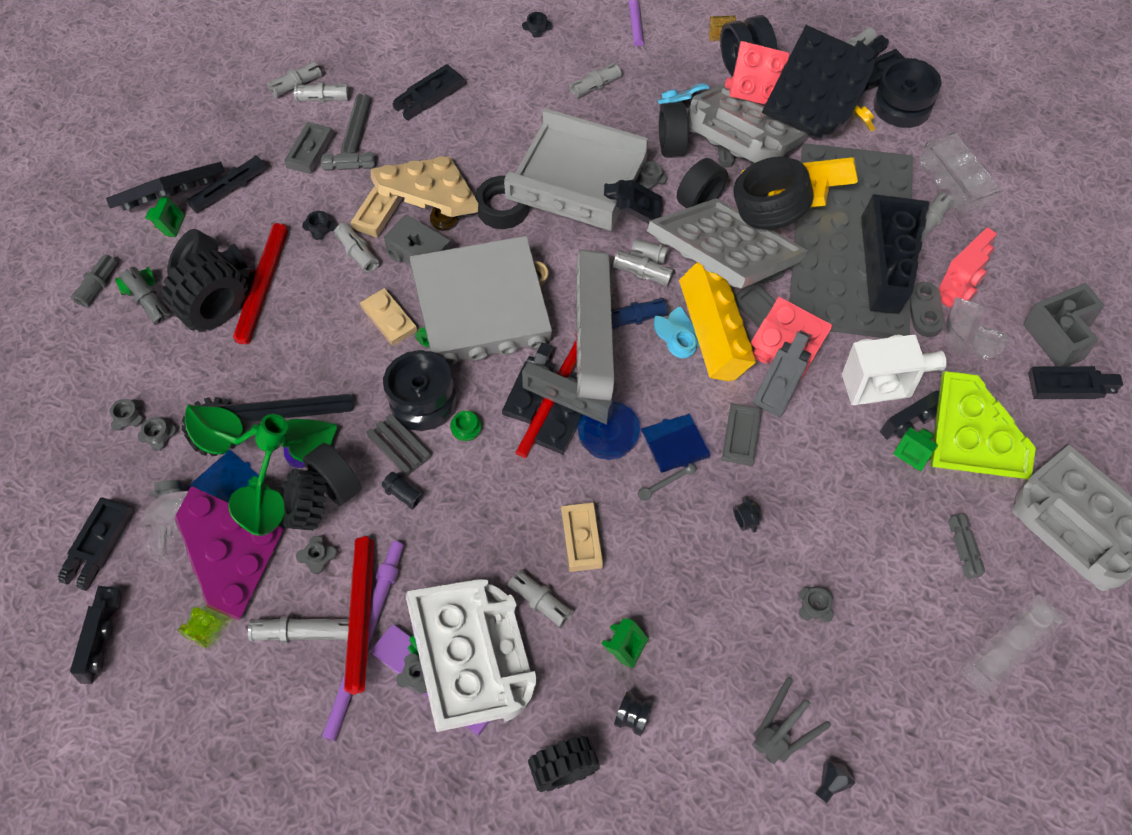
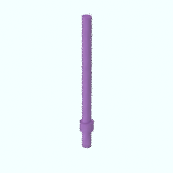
(386, 576)

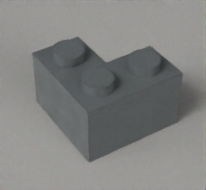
(1063, 324)

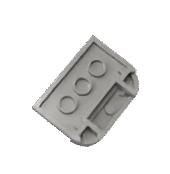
(741, 126)
(1080, 517)

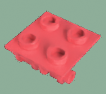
(756, 72)

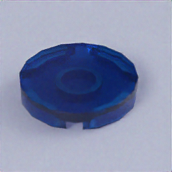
(613, 439)

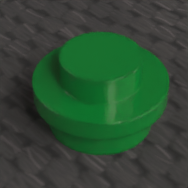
(465, 426)

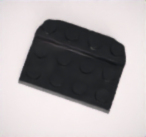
(820, 83)

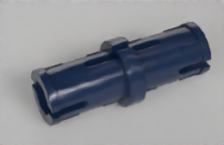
(638, 312)

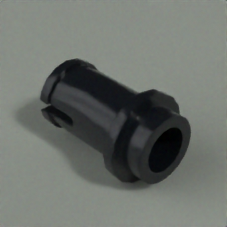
(401, 489)

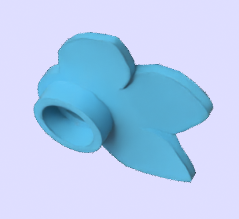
(673, 96)
(677, 330)

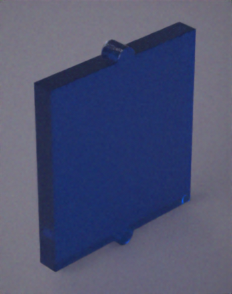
(675, 443)
(224, 477)

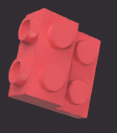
(967, 269)
(782, 325)

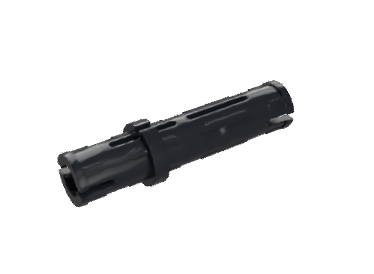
(201, 201)

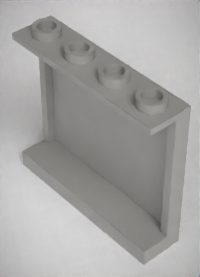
(571, 164)
(481, 300)

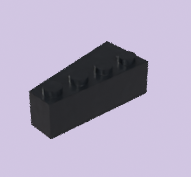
(891, 249)

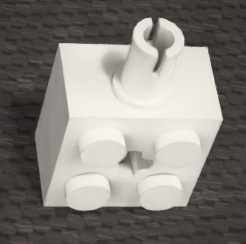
(887, 368)

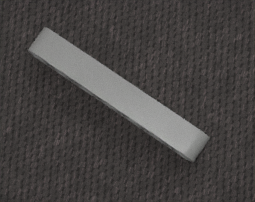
(594, 326)

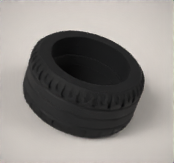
(779, 209)

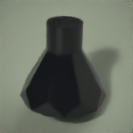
(834, 780)

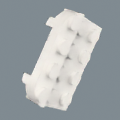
(470, 653)

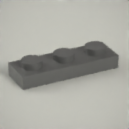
(564, 392)

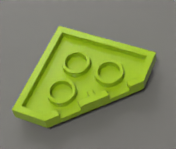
(977, 431)

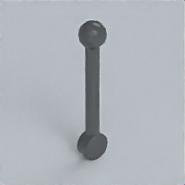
(646, 493)

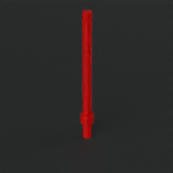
(546, 405)

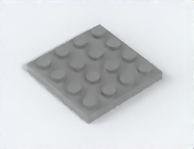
(725, 243)

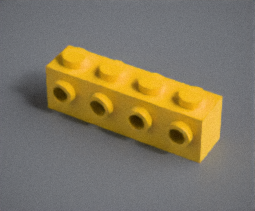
(717, 323)

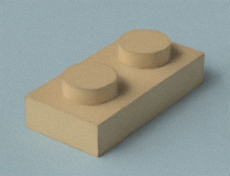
(375, 213)
(388, 317)
(581, 537)

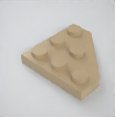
(427, 183)

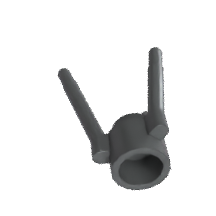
(775, 739)

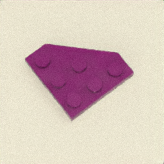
(222, 552)

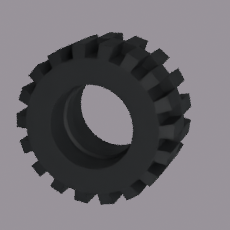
(204, 290)

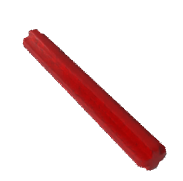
(260, 284)
(359, 616)

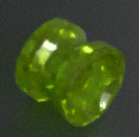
(200, 627)

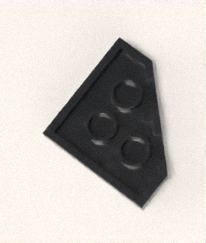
(165, 186)

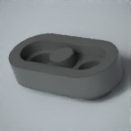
(926, 307)

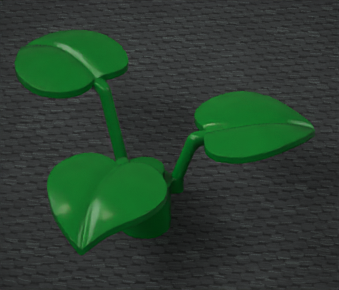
(216, 428)

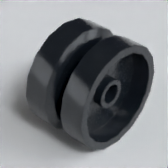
(753, 30)
(907, 92)
(420, 390)

